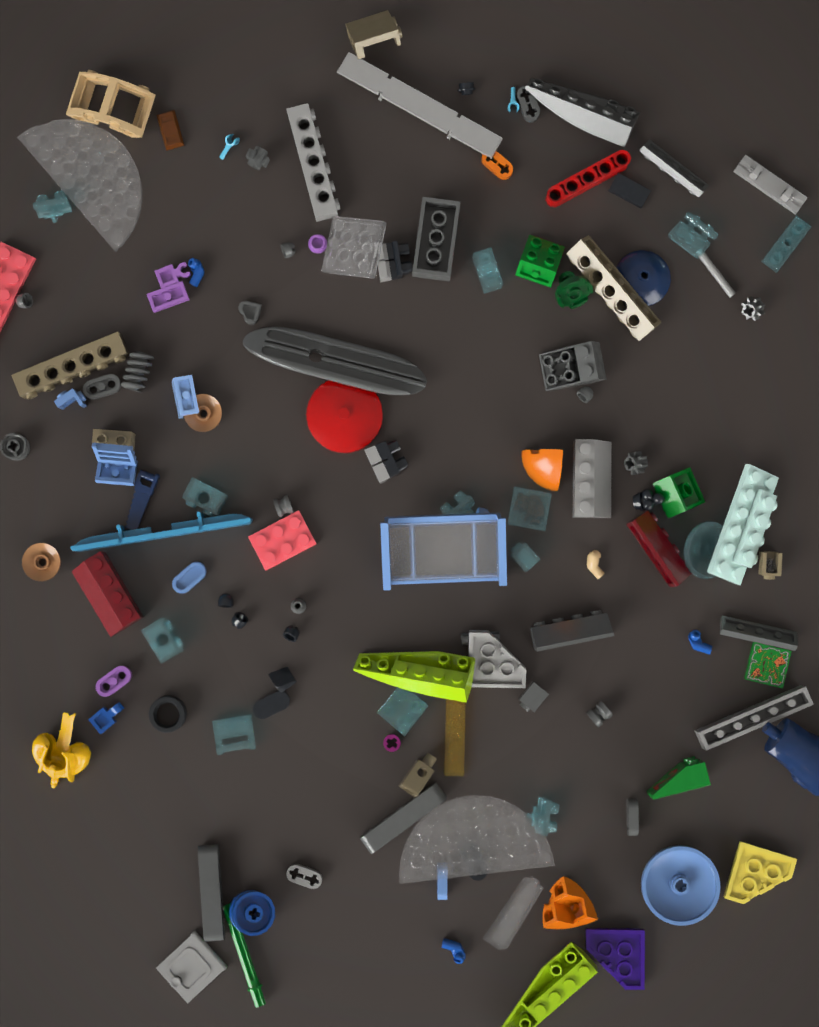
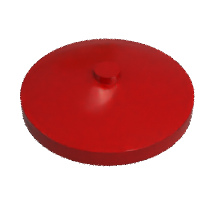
(344, 417)

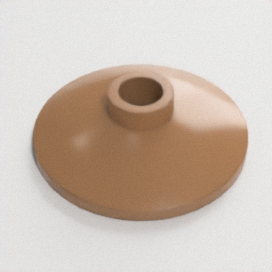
(213, 418)
(32, 558)

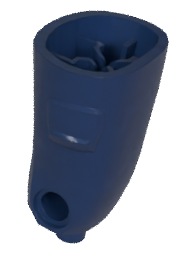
(795, 751)

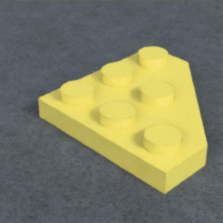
(756, 872)

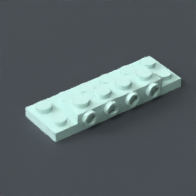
(744, 525)

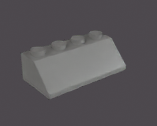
(591, 478)

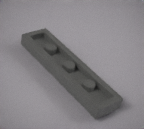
(674, 168)
(758, 633)

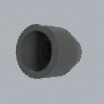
(303, 606)

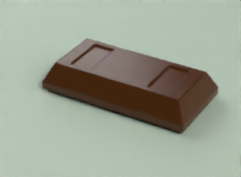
(170, 130)

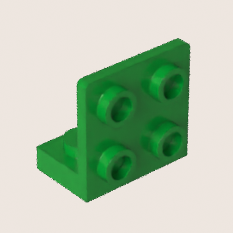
(540, 260)

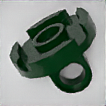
(572, 290)

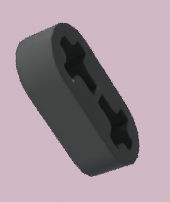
(532, 102)
(632, 814)

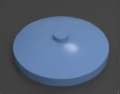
(680, 885)

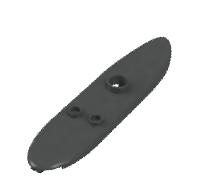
(340, 360)

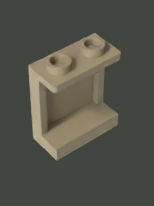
(372, 31)

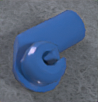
(197, 270)

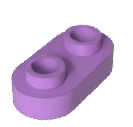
(113, 680)

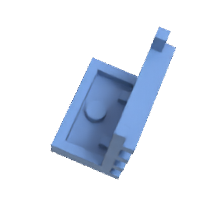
(115, 464)

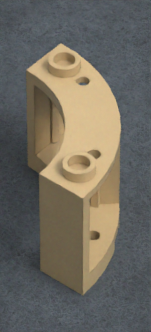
(82, 96)

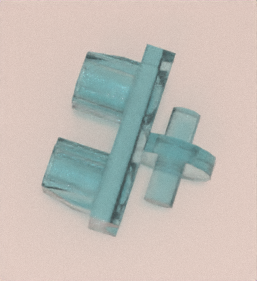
(52, 208)
(464, 503)
(541, 816)

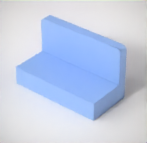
(185, 396)

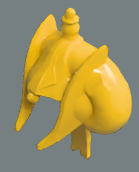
(59, 757)

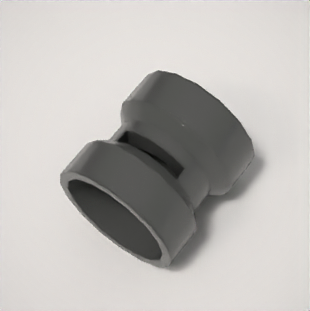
(599, 714)

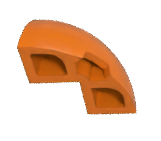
(543, 467)
(568, 906)

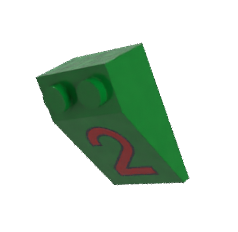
(681, 778)

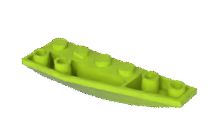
(421, 672)
(552, 986)

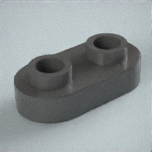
(102, 386)

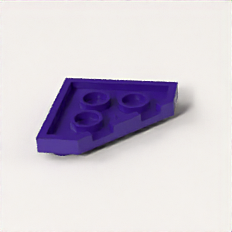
(620, 953)

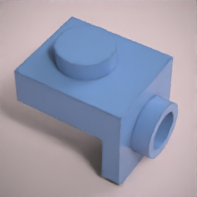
(66, 398)

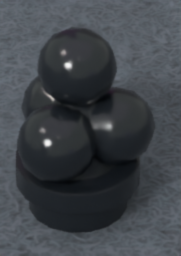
(647, 500)

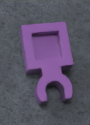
(168, 275)

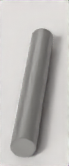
(717, 275)

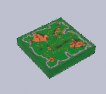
(767, 665)

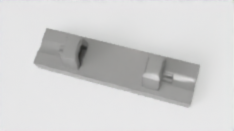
(770, 184)

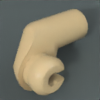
(592, 563)

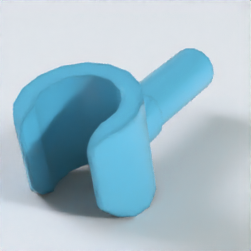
(513, 99)
(228, 139)

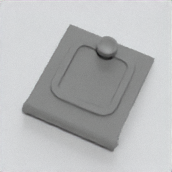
(194, 964)

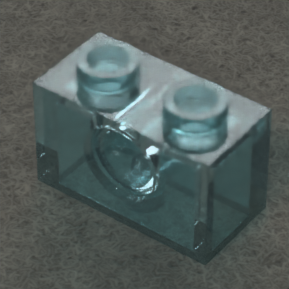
(487, 270)
(196, 489)
(152, 634)

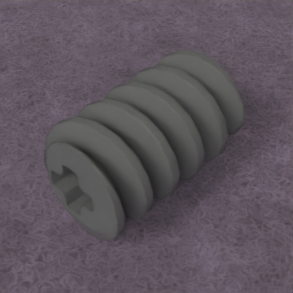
(136, 371)

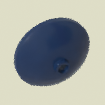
(658, 275)

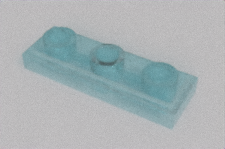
(780, 252)

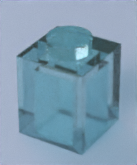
(524, 556)

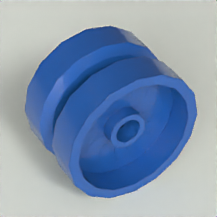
(263, 912)

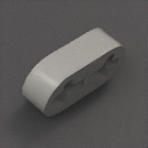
(306, 871)

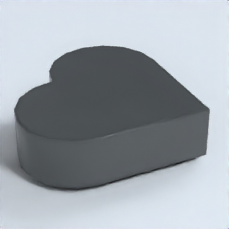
(250, 311)

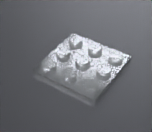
(354, 247)

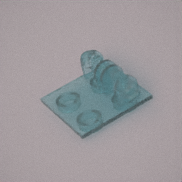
(402, 710)

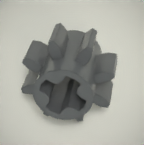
(257, 157)
(753, 308)
(636, 463)

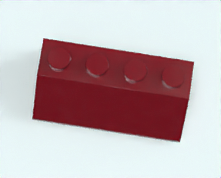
(659, 549)
(107, 593)

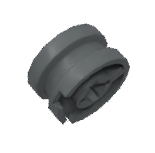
(21, 451)

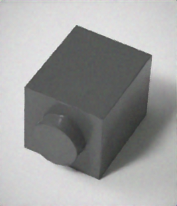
(532, 697)

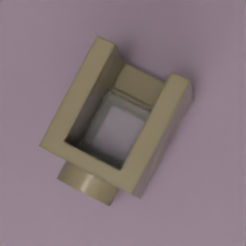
(770, 564)

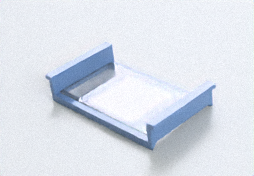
(443, 549)

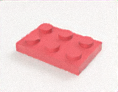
(282, 540)

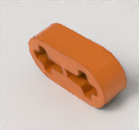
(495, 169)

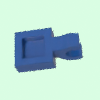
(105, 718)

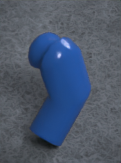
(697, 644)
(456, 949)

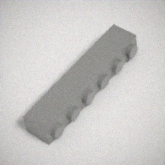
(753, 717)

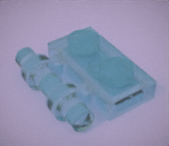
(690, 239)

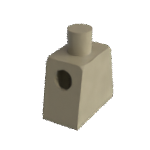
(412, 782)

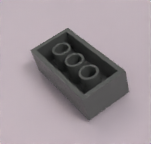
(436, 239)

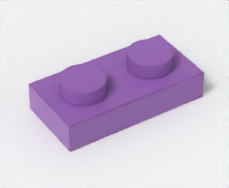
(168, 297)

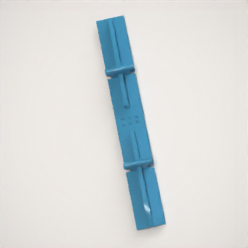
(145, 534)

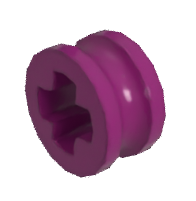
(392, 749)

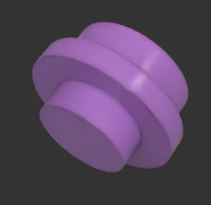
(317, 243)

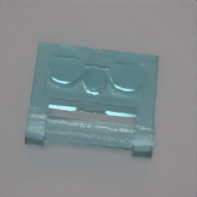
(231, 728)

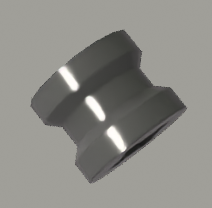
(283, 506)

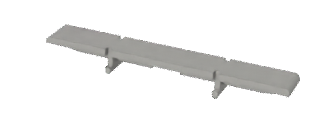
(420, 105)

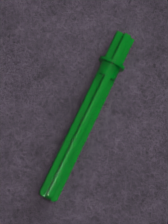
(246, 962)

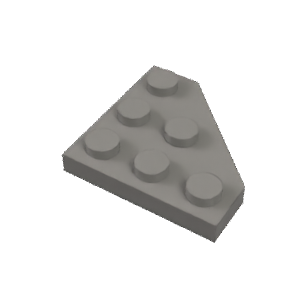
(494, 662)

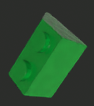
(680, 492)

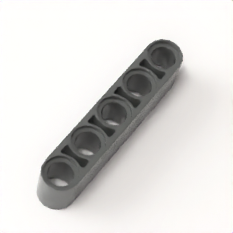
(403, 818)
(211, 892)

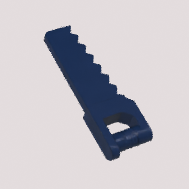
(141, 498)

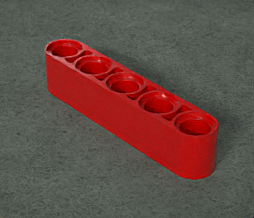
(593, 171)

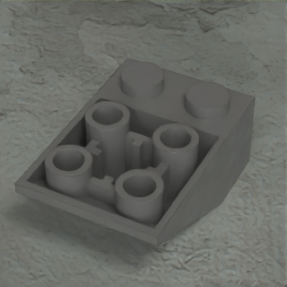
(572, 366)

